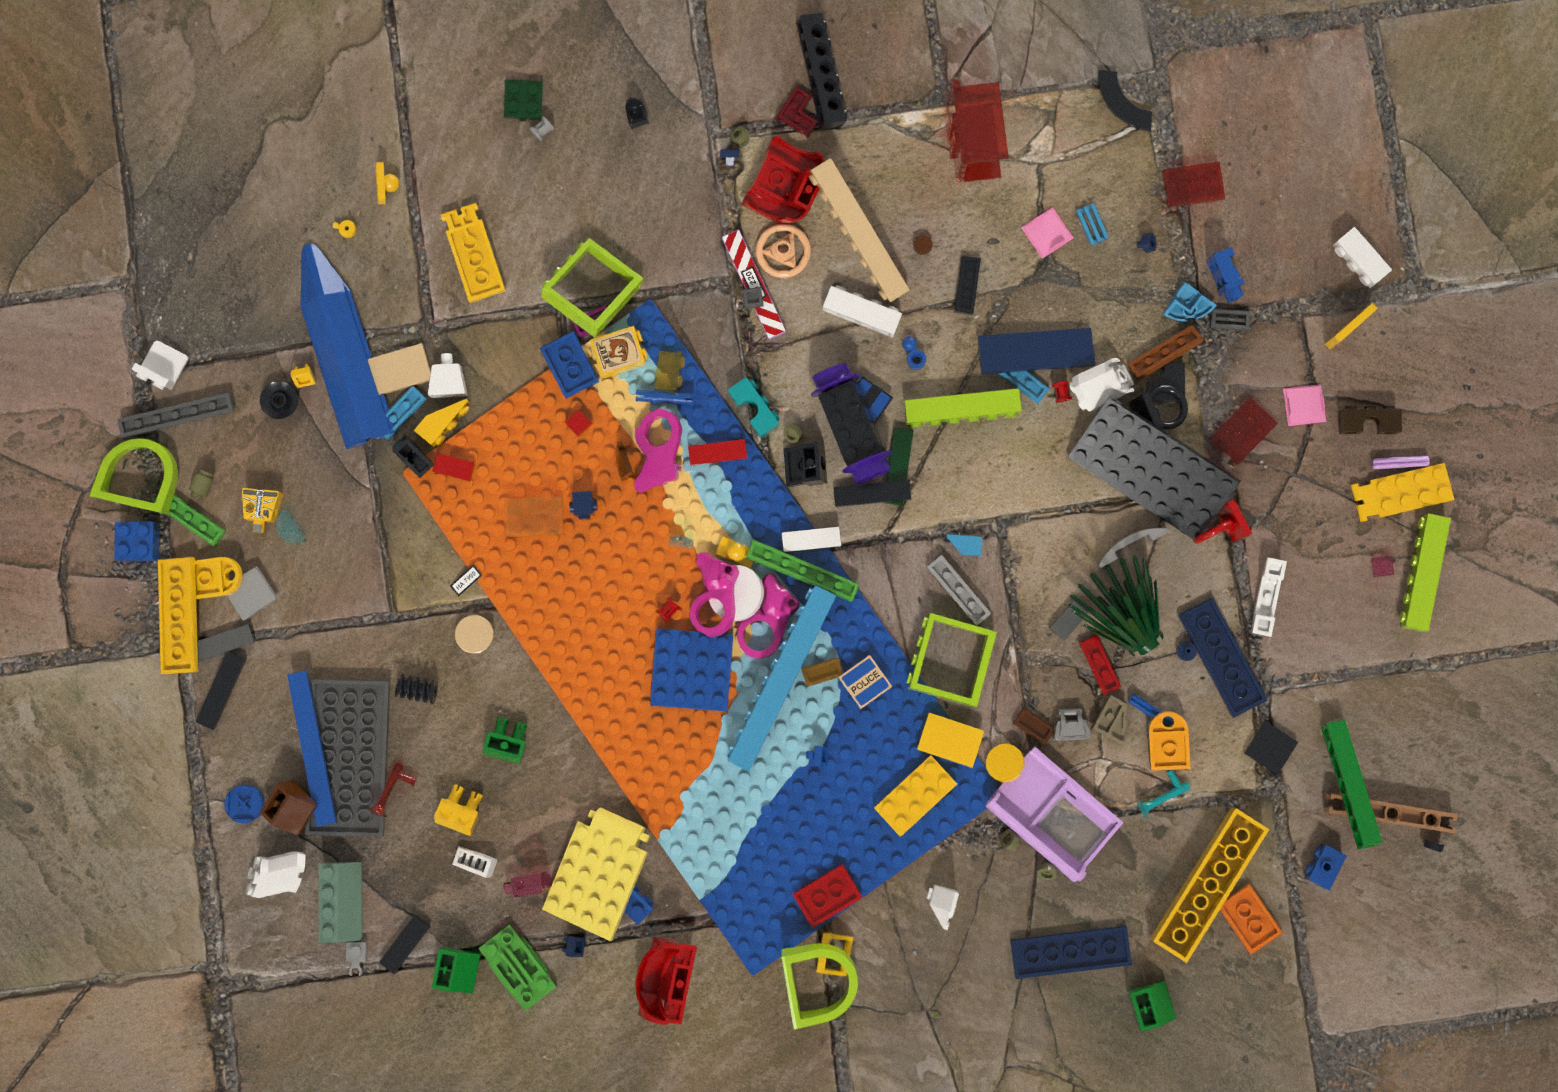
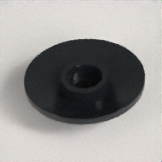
(270, 396)

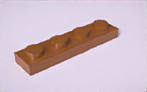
(1165, 352)

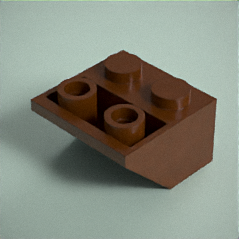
(288, 807)

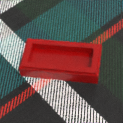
(453, 467)

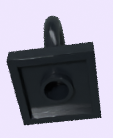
(1145, 407)

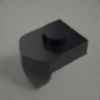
(636, 113)

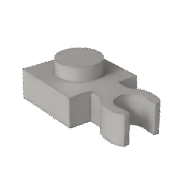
(356, 953)

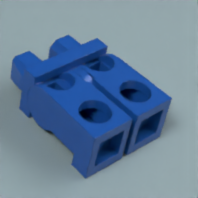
(1225, 275)

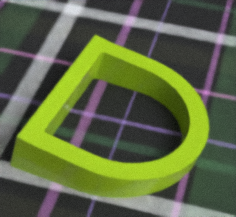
(105, 473)
(816, 1016)

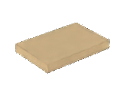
(400, 369)

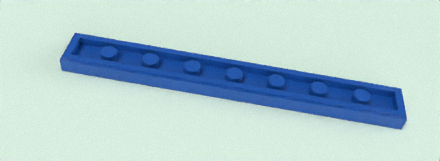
(312, 748)

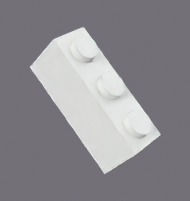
(1361, 258)

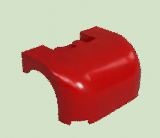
(783, 183)

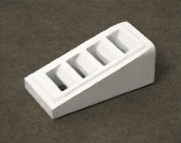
(489, 868)

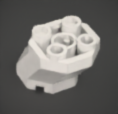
(1100, 382)
(275, 874)

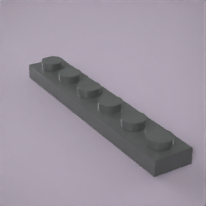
(176, 415)

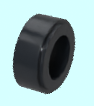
(1433, 845)

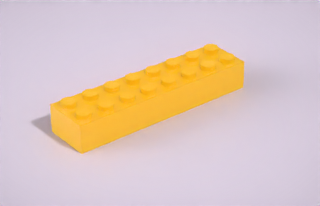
(1209, 884)

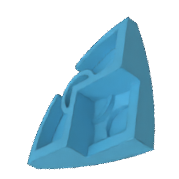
(1188, 304)

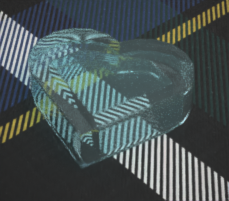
(680, 541)

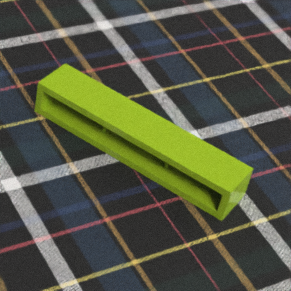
(962, 407)
(1425, 572)

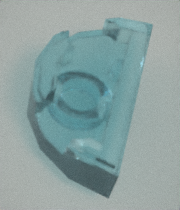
(288, 529)

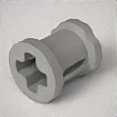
(541, 128)

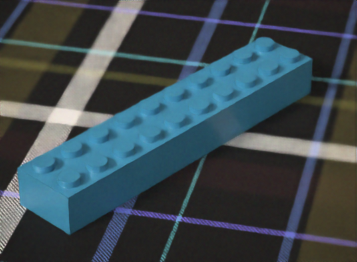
(782, 677)

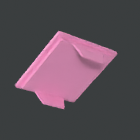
(1047, 232)
(1304, 405)

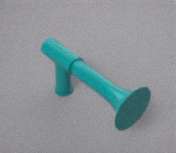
(1179, 788)

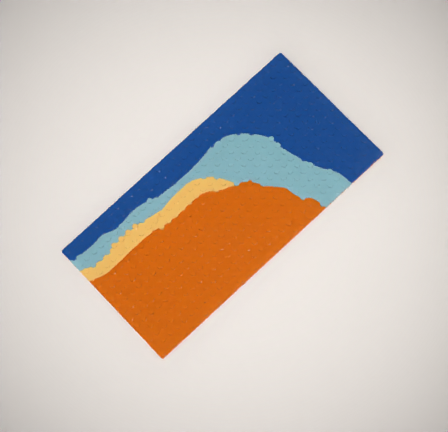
(591, 622)

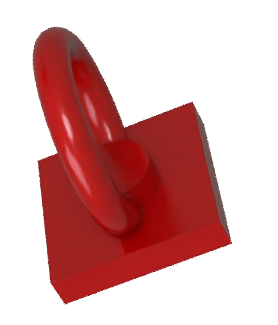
(1231, 522)

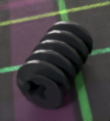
(416, 689)

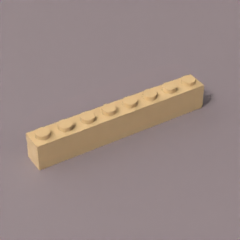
(859, 231)

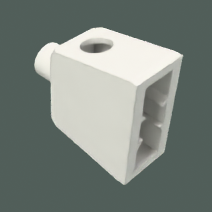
(447, 379)

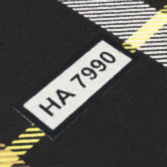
(465, 580)

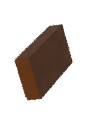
(1034, 726)

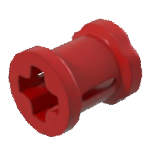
(1062, 391)
(662, 612)

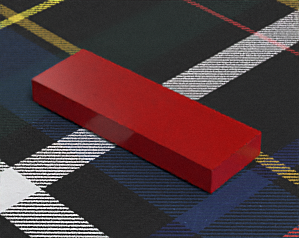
(717, 452)
(1100, 665)

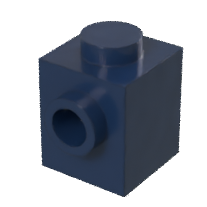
(583, 505)

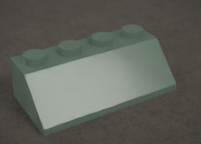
(340, 902)

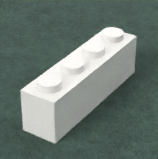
(862, 311)

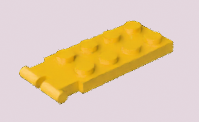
(473, 254)
(1403, 492)

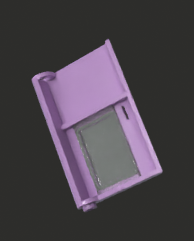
(1054, 815)

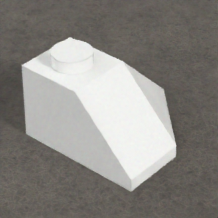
(942, 903)

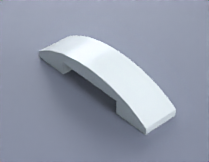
(1267, 596)

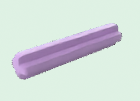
(1400, 462)

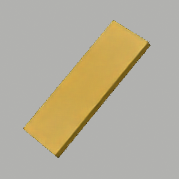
(177, 615)

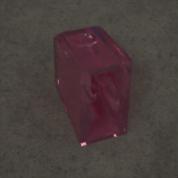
(529, 884)

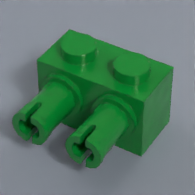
(504, 747)

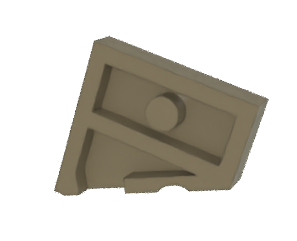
(1111, 720)

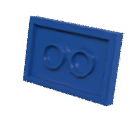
(569, 364)

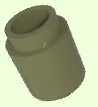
(201, 484)

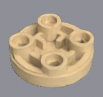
(474, 634)

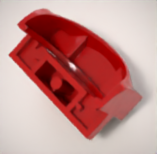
(664, 979)

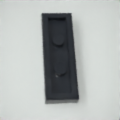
(967, 285)
(404, 944)

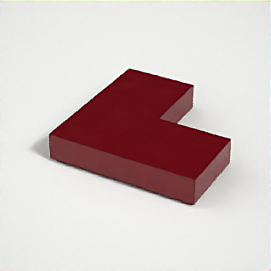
(793, 114)

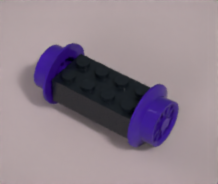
(851, 423)

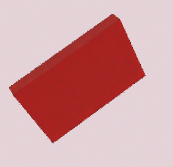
(827, 895)

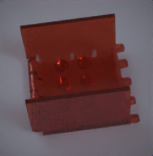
(976, 131)

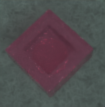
(1382, 566)

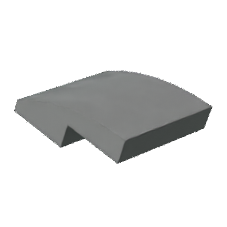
(252, 594)

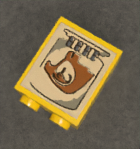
(619, 352)

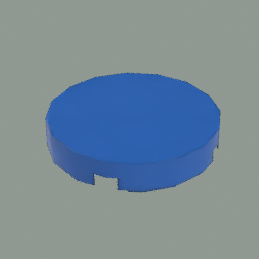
(244, 803)

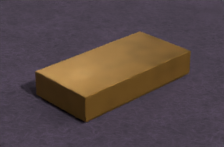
(822, 672)

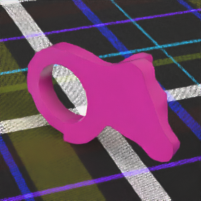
(660, 460)
(719, 584)
(776, 610)

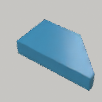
(966, 544)

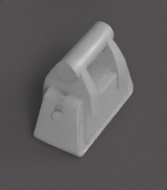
(1071, 729)

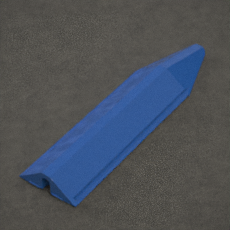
(341, 351)

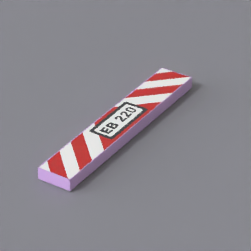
(751, 279)

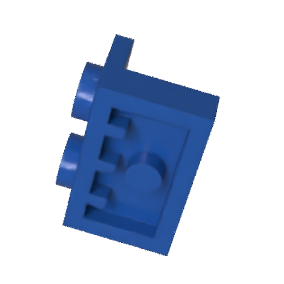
(638, 906)

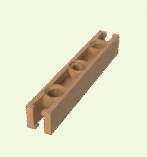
(1402, 814)

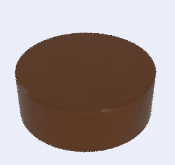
(922, 245)

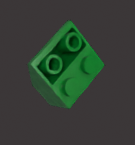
(455, 970)
(1151, 1005)

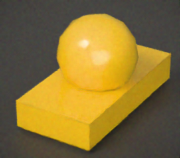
(387, 183)
(734, 552)

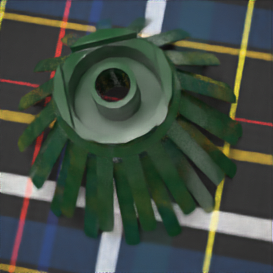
(1134, 616)

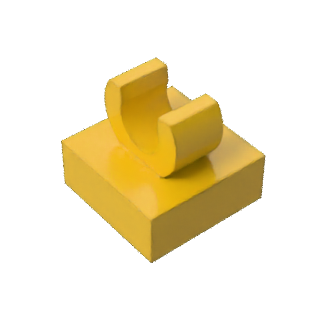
(303, 376)

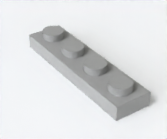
(958, 590)

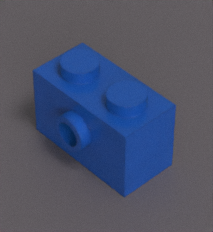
(1324, 866)

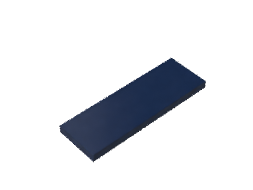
(1036, 351)
(1222, 657)
(1070, 952)

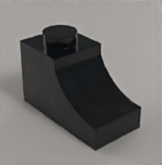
(412, 456)

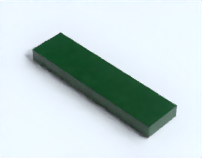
(900, 457)

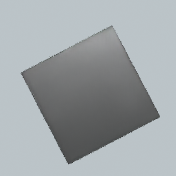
(752, 298)

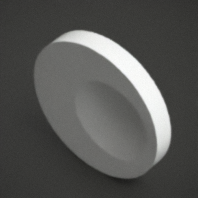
(747, 595)

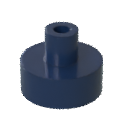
(1147, 242)
(1181, 651)

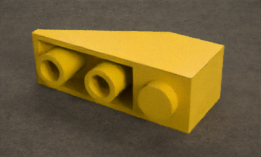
(437, 424)

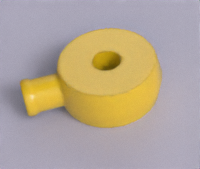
(343, 226)

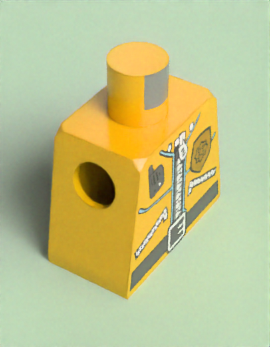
(261, 507)

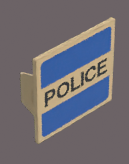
(865, 682)

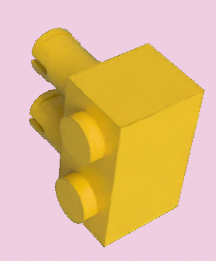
(457, 816)

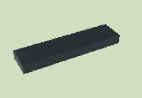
(872, 493)
(220, 690)

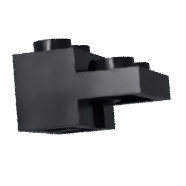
(805, 465)

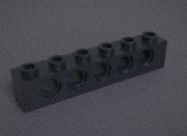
(826, 117)

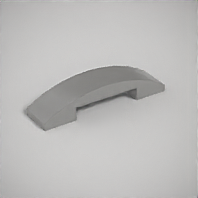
(1151, 535)

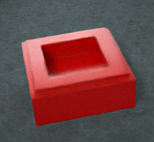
(578, 423)

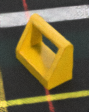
(822, 961)

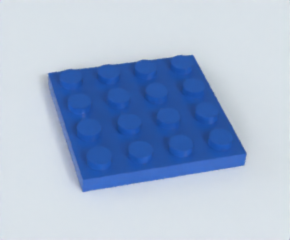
(691, 670)

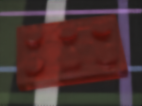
(1193, 184)
(1243, 431)

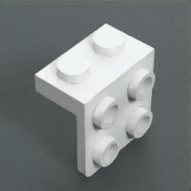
(161, 365)

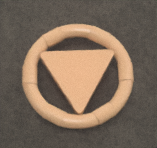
(783, 251)

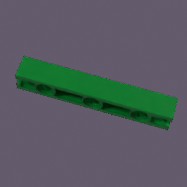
(1351, 785)

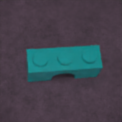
(744, 393)

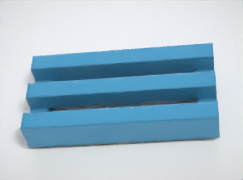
(1098, 220)

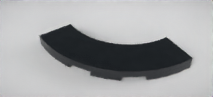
(1120, 105)

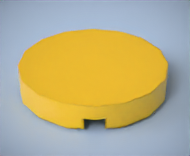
(1005, 763)

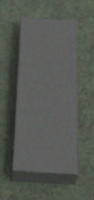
(225, 642)

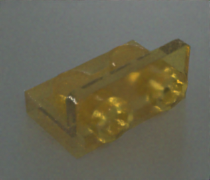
(668, 371)

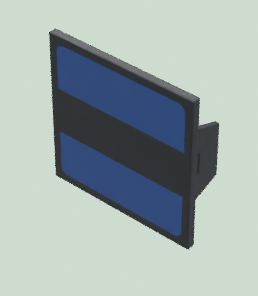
(875, 398)

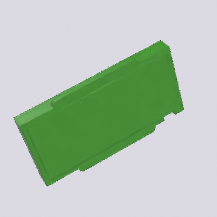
(518, 967)

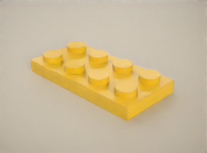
(915, 795)

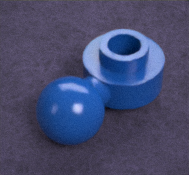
(909, 344)

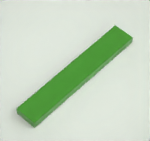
(802, 570)

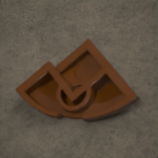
(623, 465)

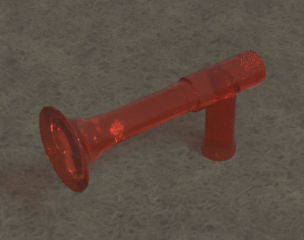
(396, 774)

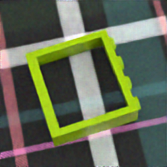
(571, 311)
(981, 670)

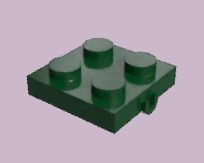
(523, 99)

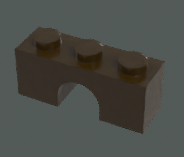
(1387, 419)

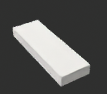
(811, 539)

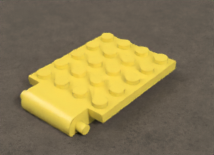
(598, 873)

